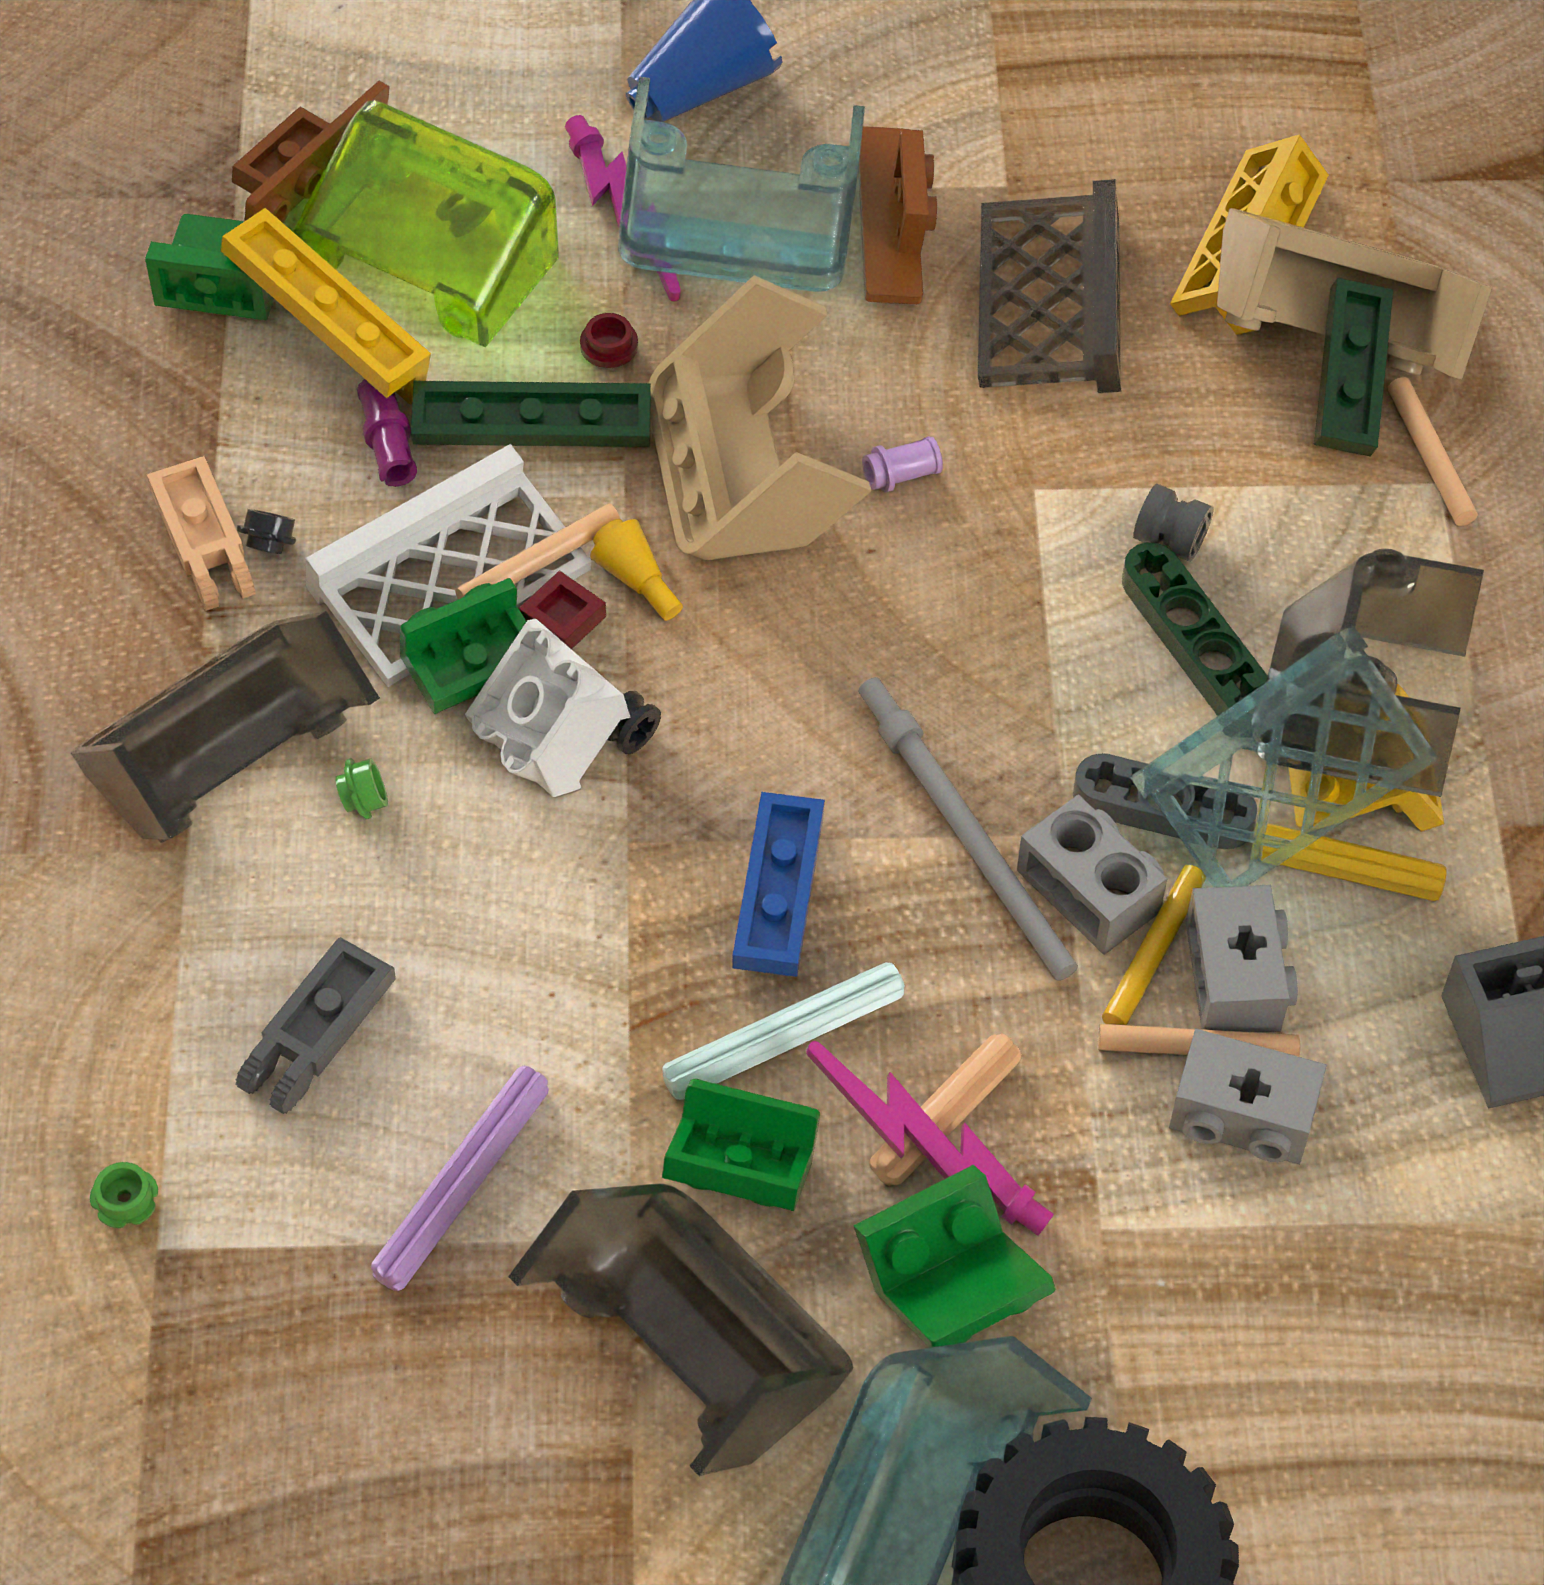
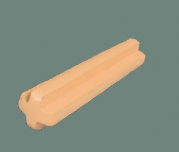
(952, 1103)

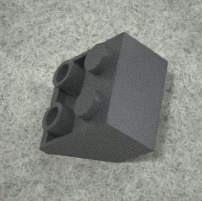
(1499, 1018)

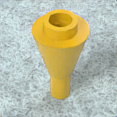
(627, 555)

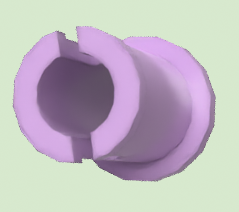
(902, 463)

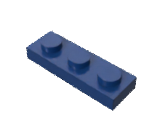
(778, 884)

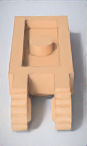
(200, 527)

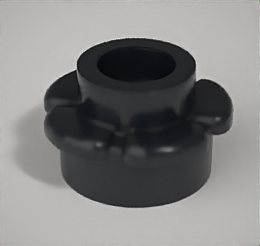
(267, 531)

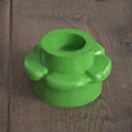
(361, 787)
(121, 1179)

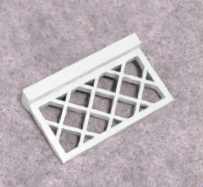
(410, 533)

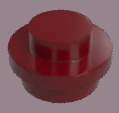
(608, 341)

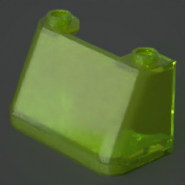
(435, 217)

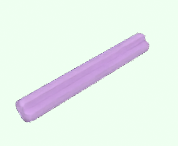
(459, 1178)

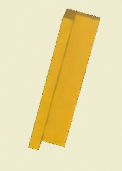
(1280, 191)
(327, 304)

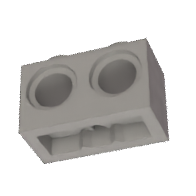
(1081, 880)

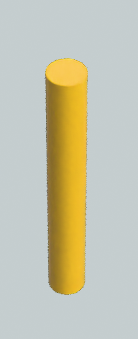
(1153, 947)

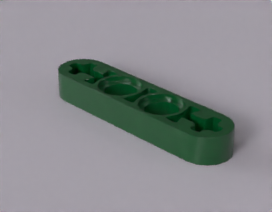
(1190, 641)

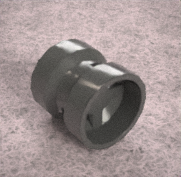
(1175, 523)

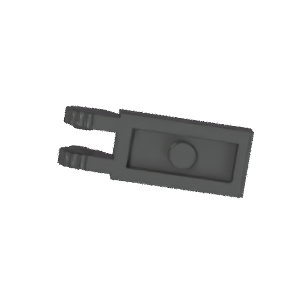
(316, 1022)

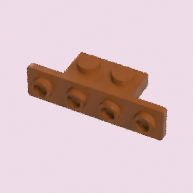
(293, 157)
(894, 212)

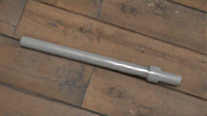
(904, 736)

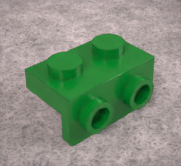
(461, 643)
(742, 1145)

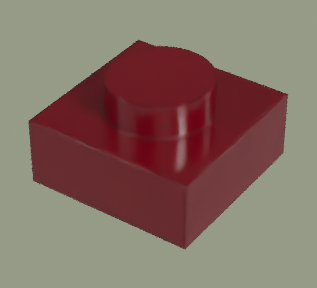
(565, 609)

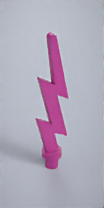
(586, 145)
(905, 1115)

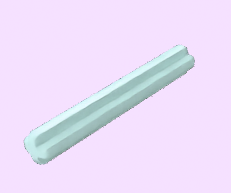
(785, 1029)

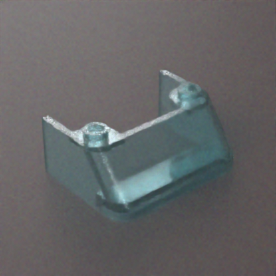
(736, 218)
(913, 1455)

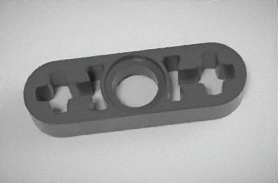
(1141, 813)

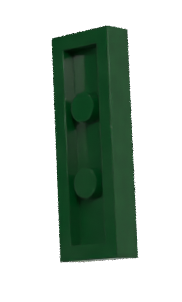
(1353, 367)

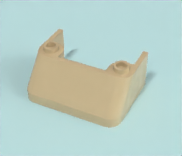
(1287, 274)
(717, 435)

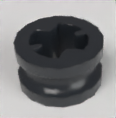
(639, 728)

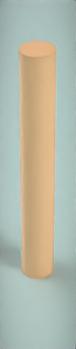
(1432, 451)
(545, 551)
(1178, 1040)

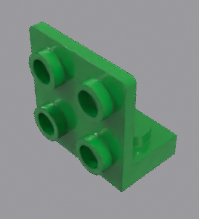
(199, 276)
(948, 1261)

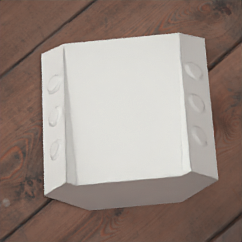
(546, 710)

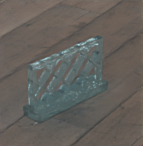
(1254, 716)

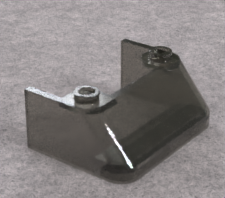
(1392, 602)
(223, 718)
(697, 1306)

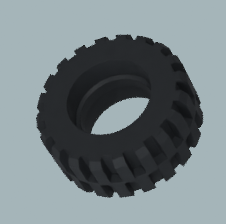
(1100, 1477)

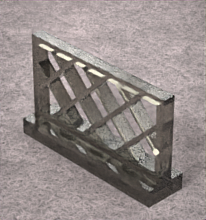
(1099, 296)

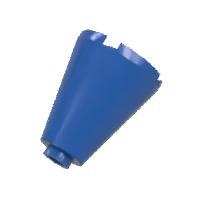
(705, 56)

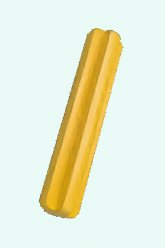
(1364, 865)

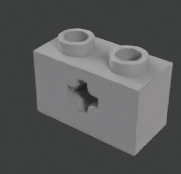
(1239, 959)
(1277, 1085)

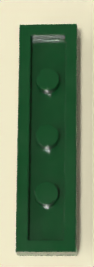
(531, 413)

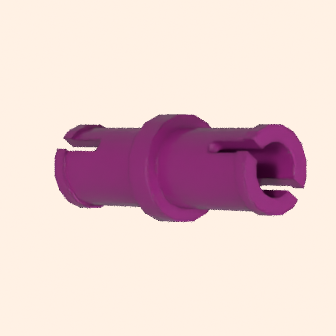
(388, 435)

